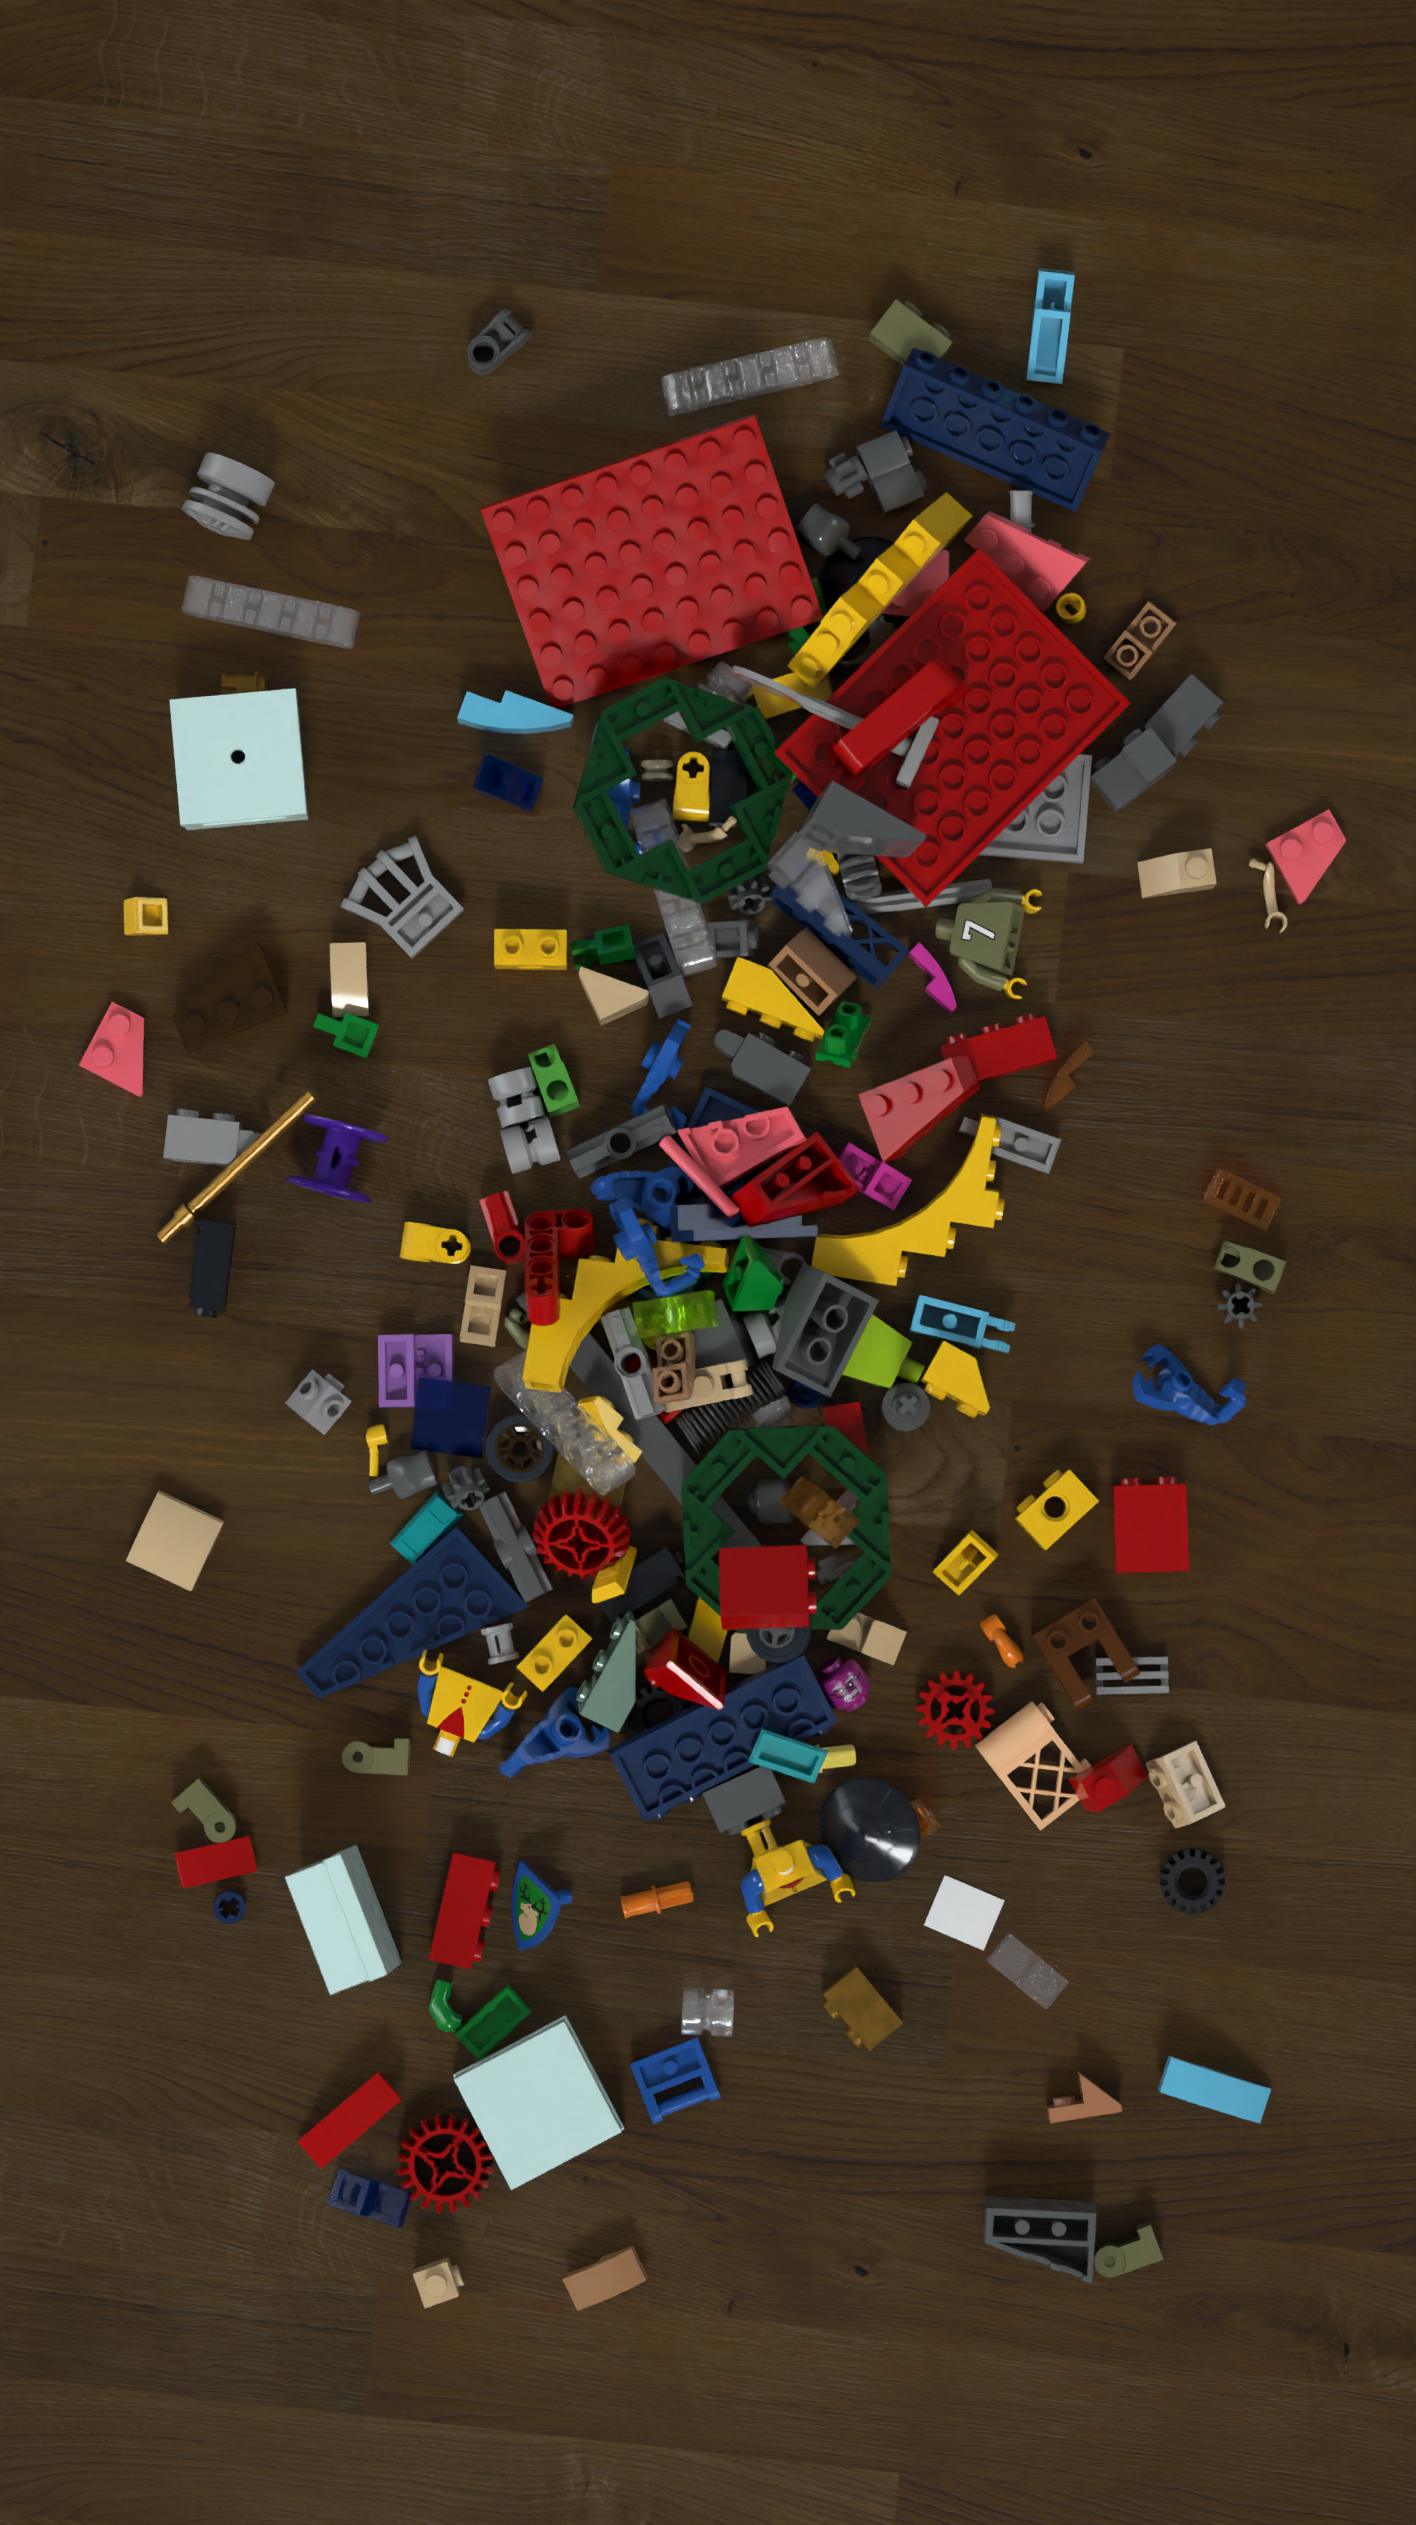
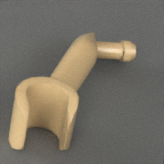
(690, 839)
(1269, 893)

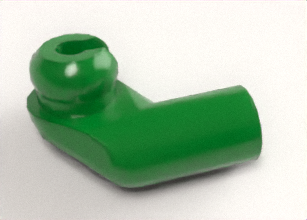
(440, 2010)

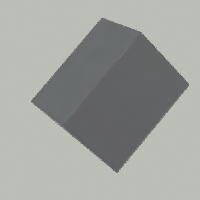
(726, 1342)

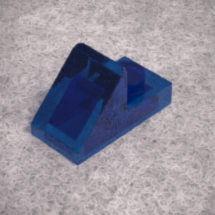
(507, 783)

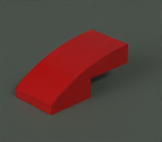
(215, 1862)

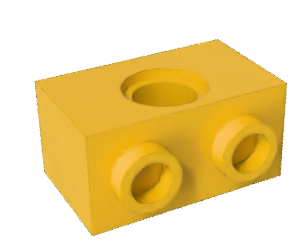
(530, 949)
(1076, 1502)
(554, 1652)

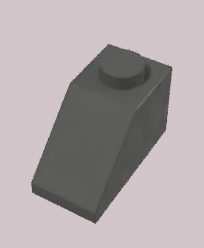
(661, 975)

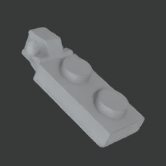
(1019, 1144)

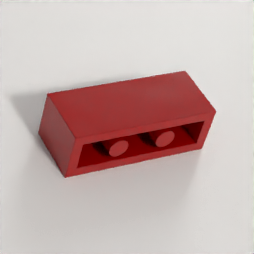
(1006, 1049)
(464, 1910)

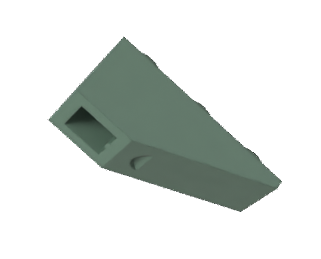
(612, 1687)

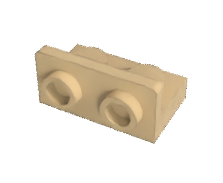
(1185, 1785)

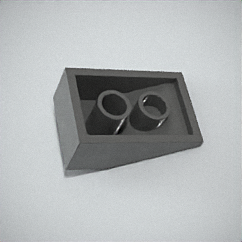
(853, 825)
(820, 1328)

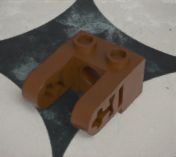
(1074, 1633)

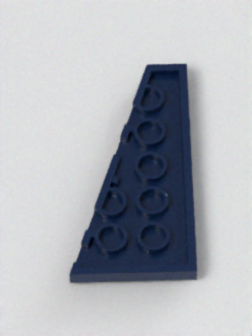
(428, 1606)

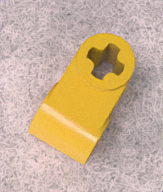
(692, 794)
(427, 1244)

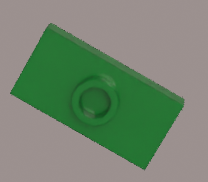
(493, 2022)

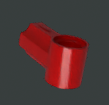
(503, 1224)

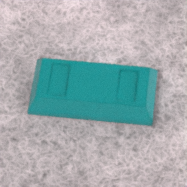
(426, 1528)
(787, 1756)

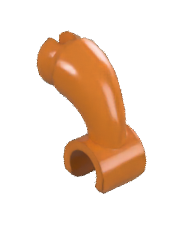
(1008, 1649)

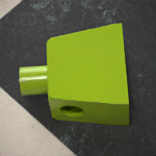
(882, 1357)

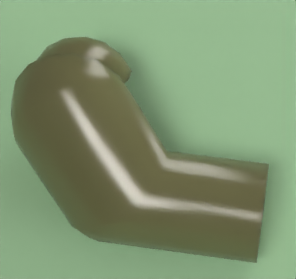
(514, 1325)

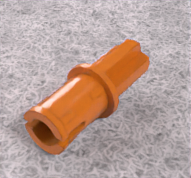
(657, 1899)

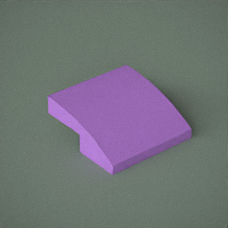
(406, 1359)

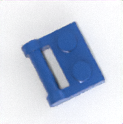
(669, 2069)

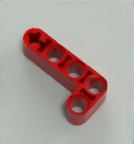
(900, 715)
(547, 1239)

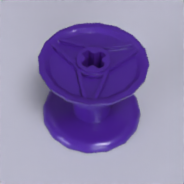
(337, 1158)

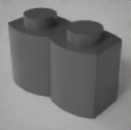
(891, 473)

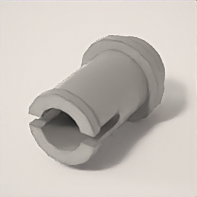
(1021, 508)

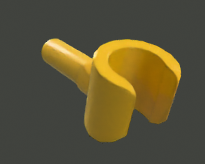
(375, 1436)

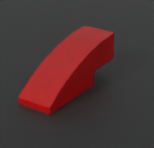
(350, 2119)

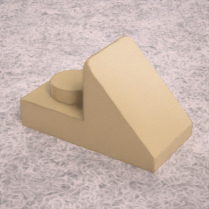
(870, 1638)

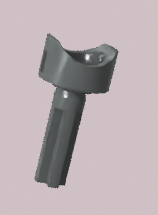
(905, 1407)

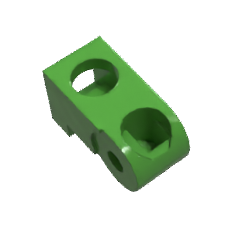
(553, 1081)

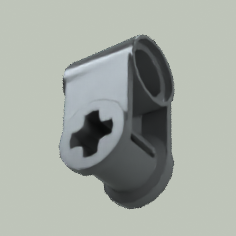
(502, 337)

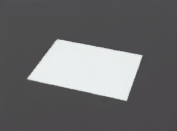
(964, 1912)

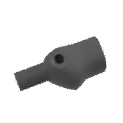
(827, 533)
(406, 1475)

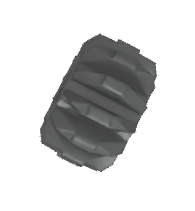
(859, 876)

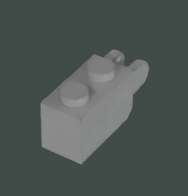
(205, 1140)

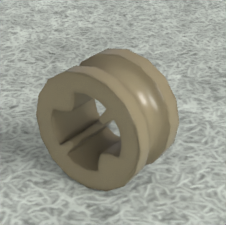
(657, 770)

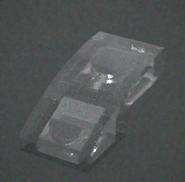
(773, 1414)

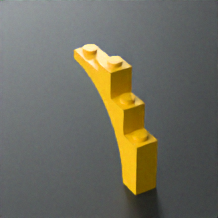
(878, 588)
(965, 1200)
(596, 1290)

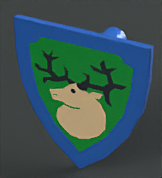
(534, 1907)

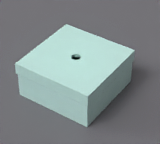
(238, 759)
(343, 1920)
(538, 2102)

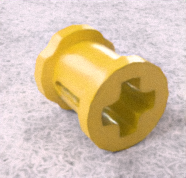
(760, 1838)

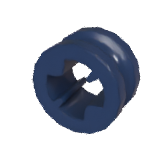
(227, 1896)

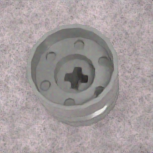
(228, 496)

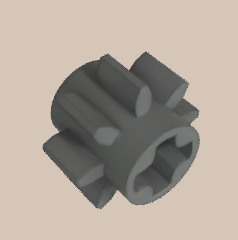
(846, 475)
(750, 895)
(1249, 1306)
(466, 1488)

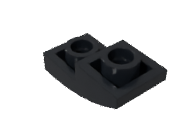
(727, 784)

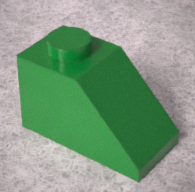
(752, 1278)

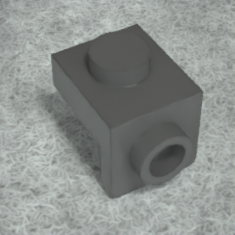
(733, 938)

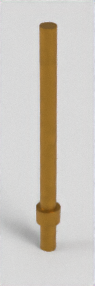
(190, 1211)

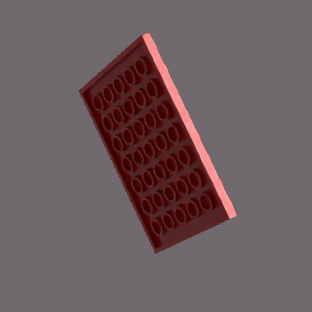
(652, 562)
(994, 751)

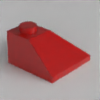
(685, 1670)

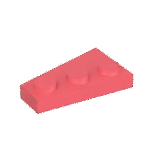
(1031, 563)
(743, 1144)

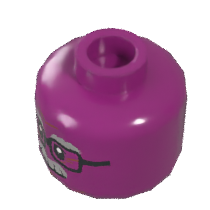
(844, 1683)

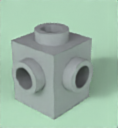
(319, 1401)

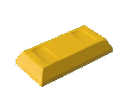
(614, 1579)

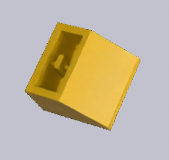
(958, 1377)

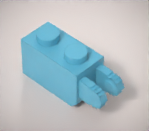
(957, 1324)

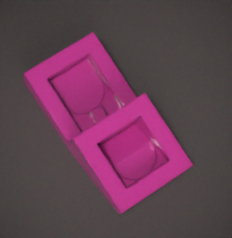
(939, 987)
(874, 1176)

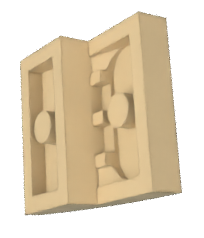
(175, 1540)

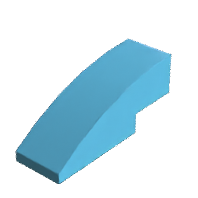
(1050, 325)
(512, 715)
(1214, 2089)

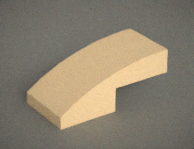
(349, 979)
(482, 1306)

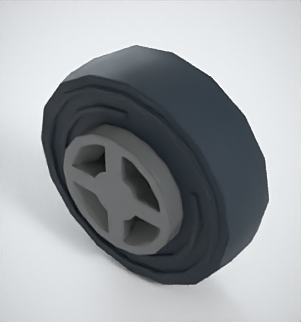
(790, 1645)

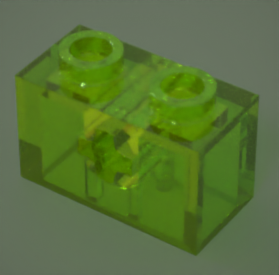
(675, 1314)

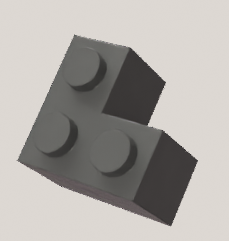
(1133, 771)

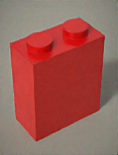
(1150, 1526)
(766, 1587)

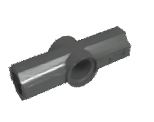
(641, 1130)
(515, 1547)

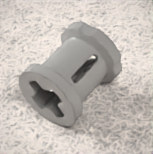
(500, 1643)

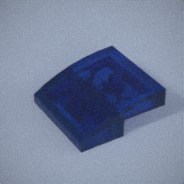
(450, 1417)

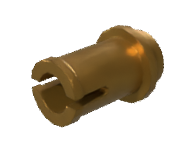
(243, 683)

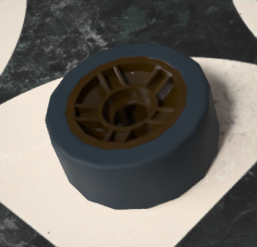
(502, 1455)

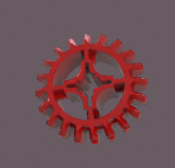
(581, 1533)
(430, 2156)

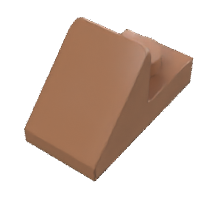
(1093, 2103)

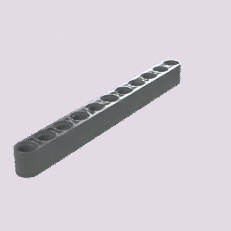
(649, 1434)

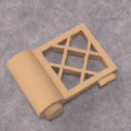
(1015, 1743)

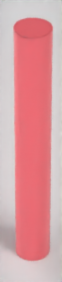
(699, 1177)

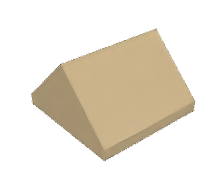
(610, 996)

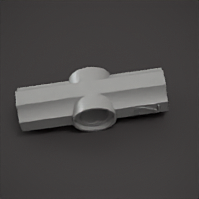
(624, 1342)

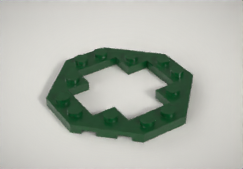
(610, 765)
(782, 1450)

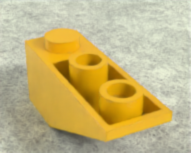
(763, 993)

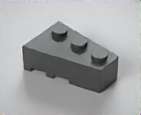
(1045, 2231)

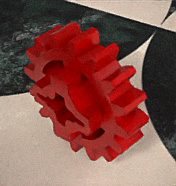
(943, 1697)

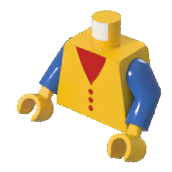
(462, 1705)
(787, 1873)

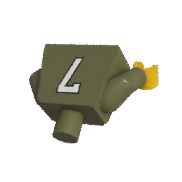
(988, 935)

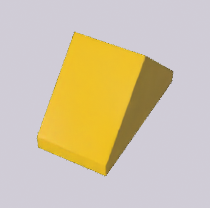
(965, 1562)

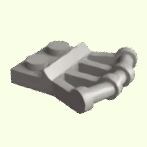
(420, 915)

